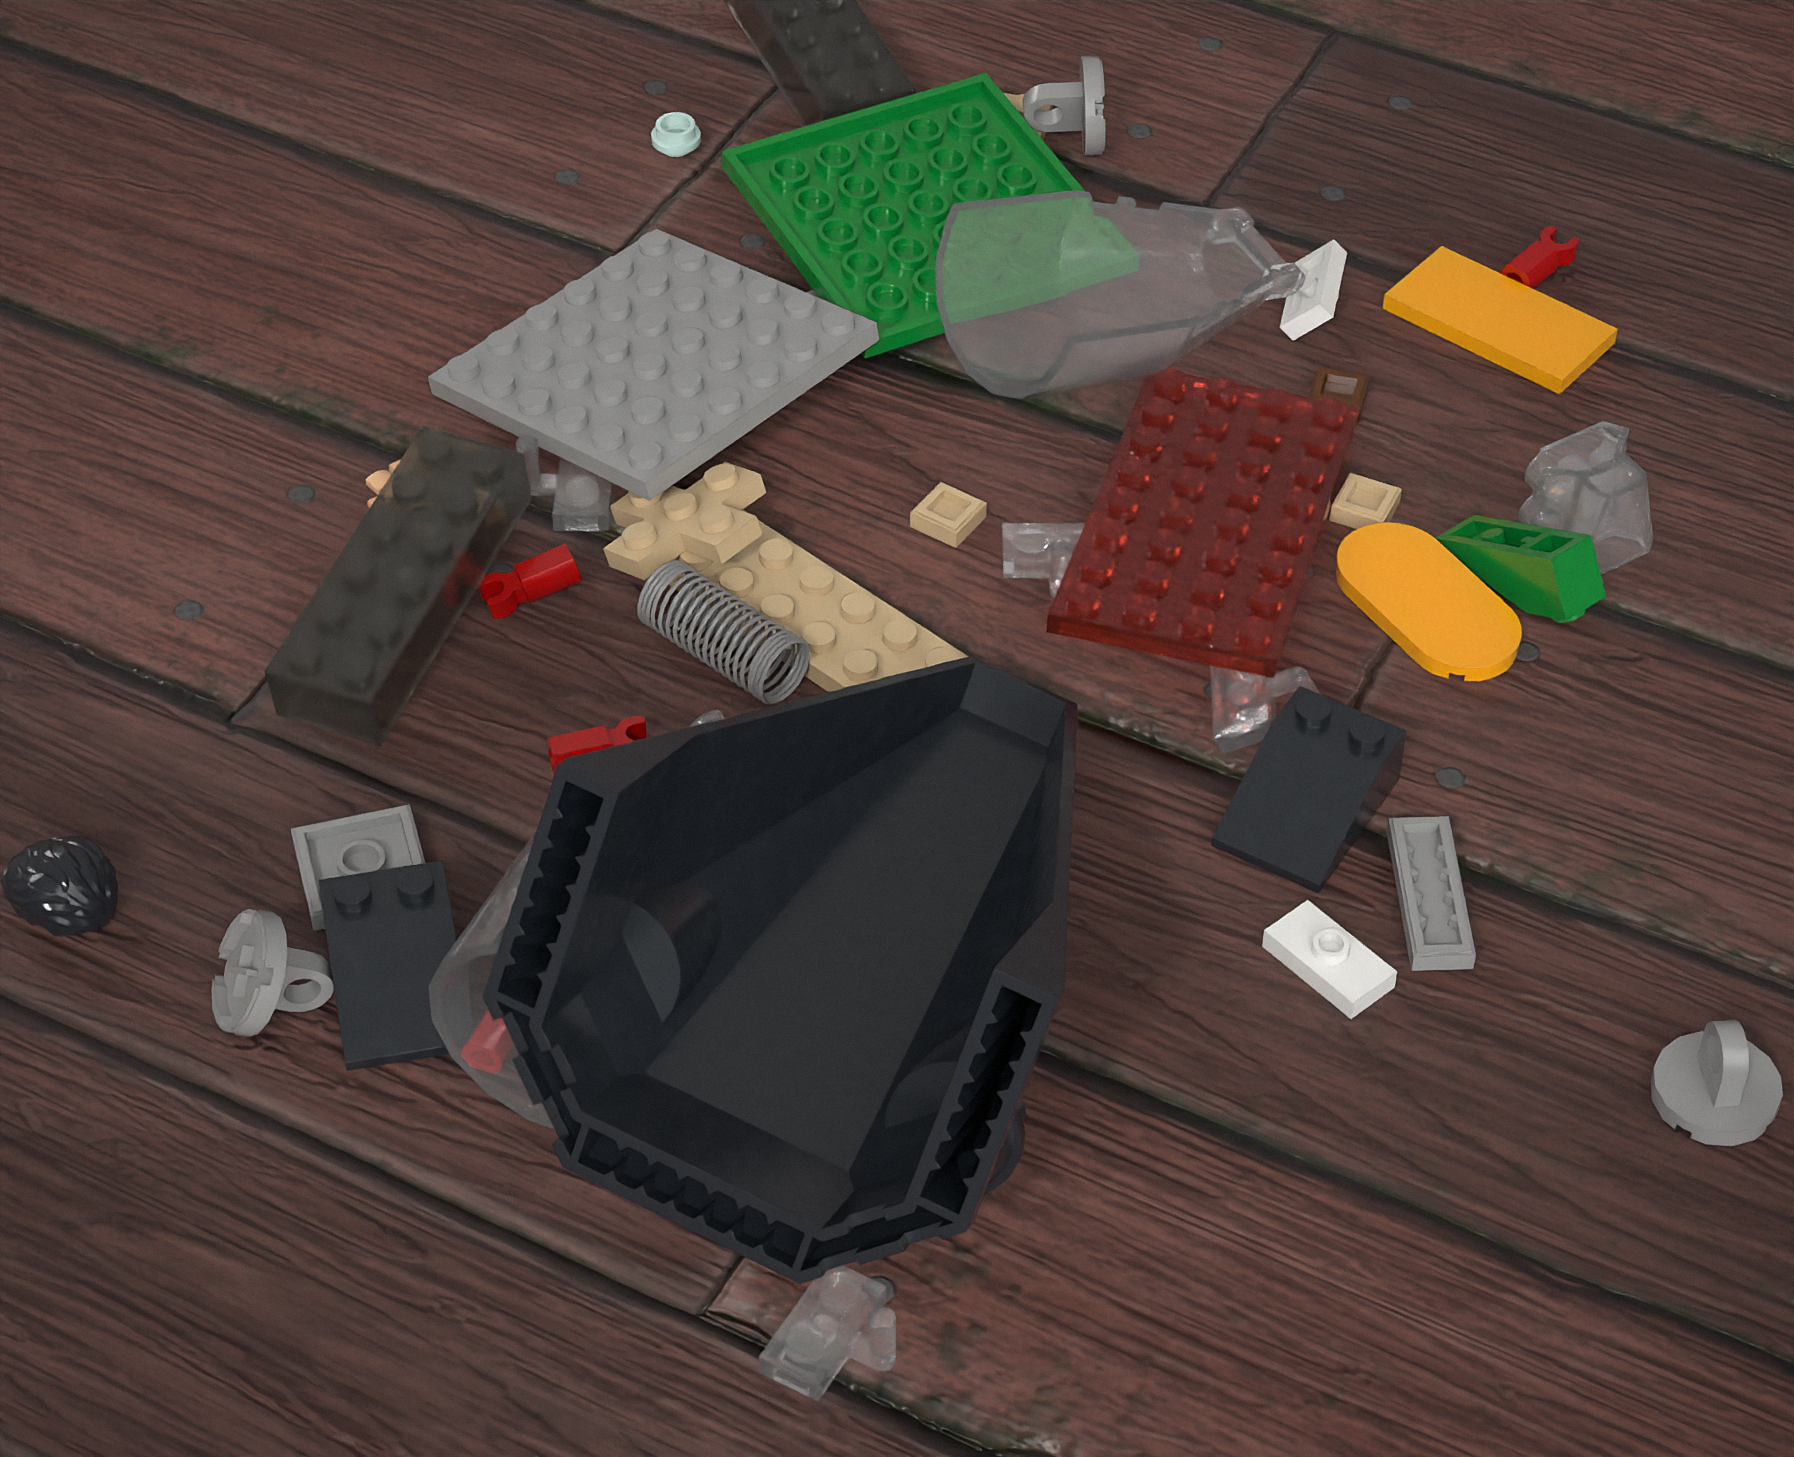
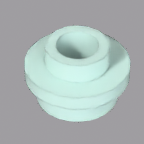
(675, 134)

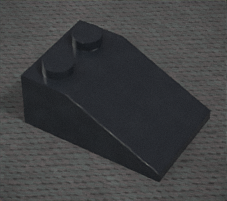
(1311, 789)
(384, 948)

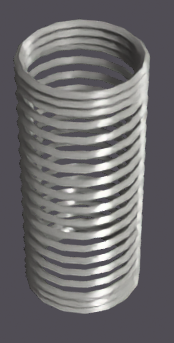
(686, 603)

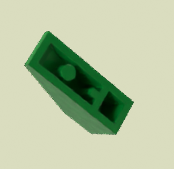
(1530, 565)

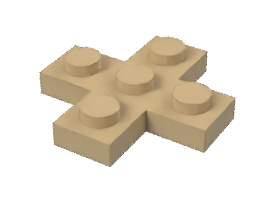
(698, 520)

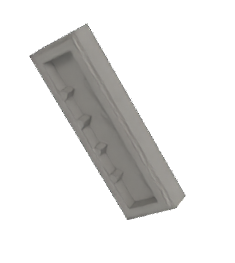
(1430, 893)

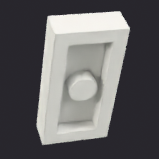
(1318, 296)
(1329, 959)

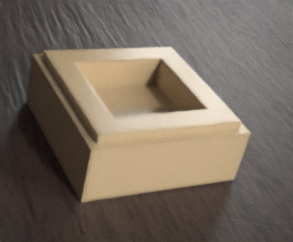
(1364, 502)
(948, 514)

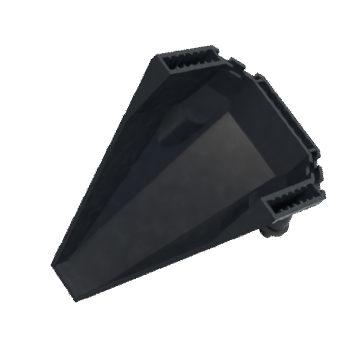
(801, 961)

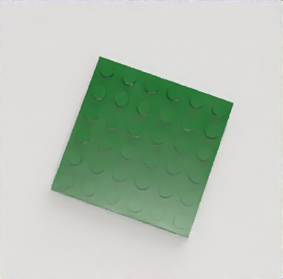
(871, 191)

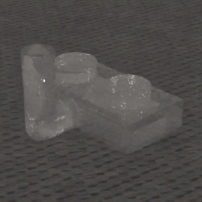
(580, 496)
(1039, 550)
(1246, 703)
(829, 1329)

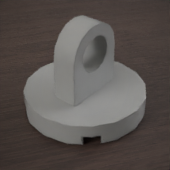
(1077, 106)
(261, 974)
(1717, 1085)

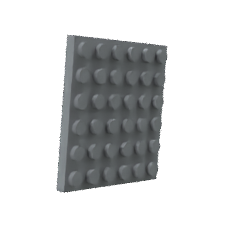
(653, 362)

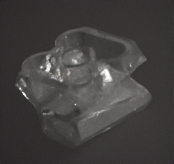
(1593, 490)

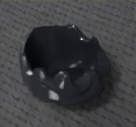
(62, 885)

